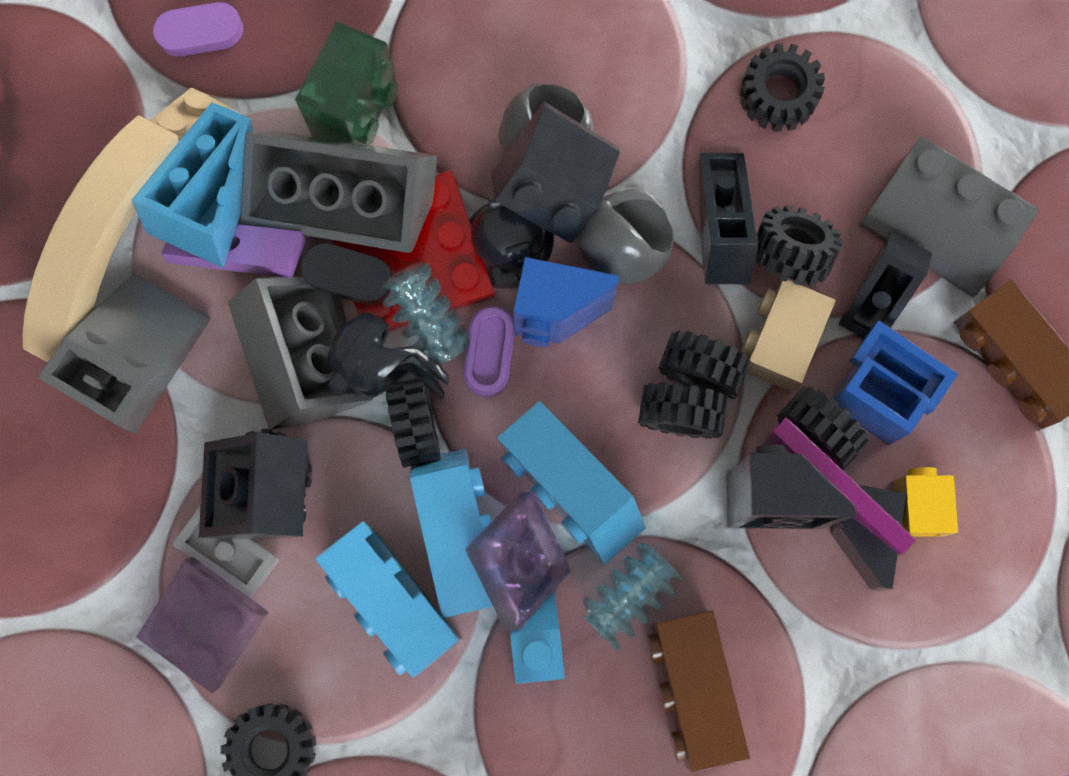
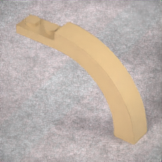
(94, 221)

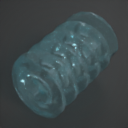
(427, 313)
(630, 595)

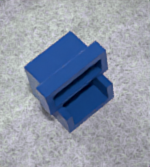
(892, 384)

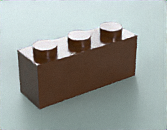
(1020, 353)
(698, 692)

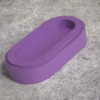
(198, 29)
(489, 351)

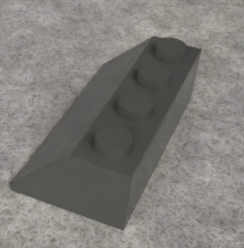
(337, 189)

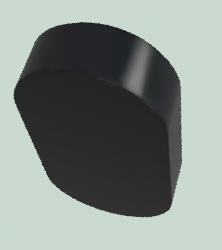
(346, 273)

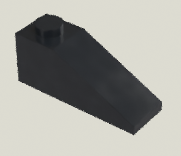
(726, 219)

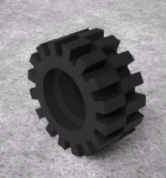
(788, 65)
(797, 245)
(704, 363)
(683, 410)
(412, 422)
(826, 425)
(275, 718)

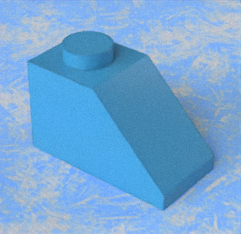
(538, 646)

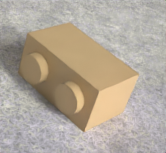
(787, 334)

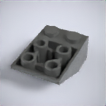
(126, 352)

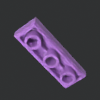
(251, 251)

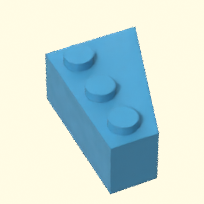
(198, 187)
(571, 481)
(449, 522)
(387, 600)

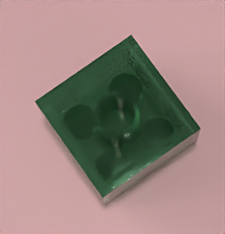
(348, 87)

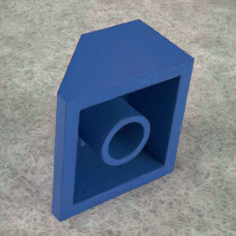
(559, 300)

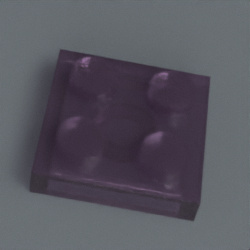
(518, 560)
(202, 624)

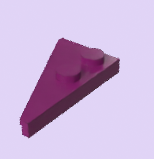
(867, 510)

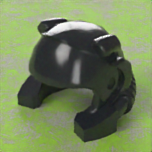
(505, 240)

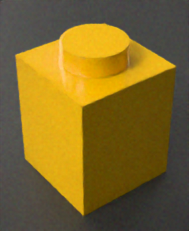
(928, 503)

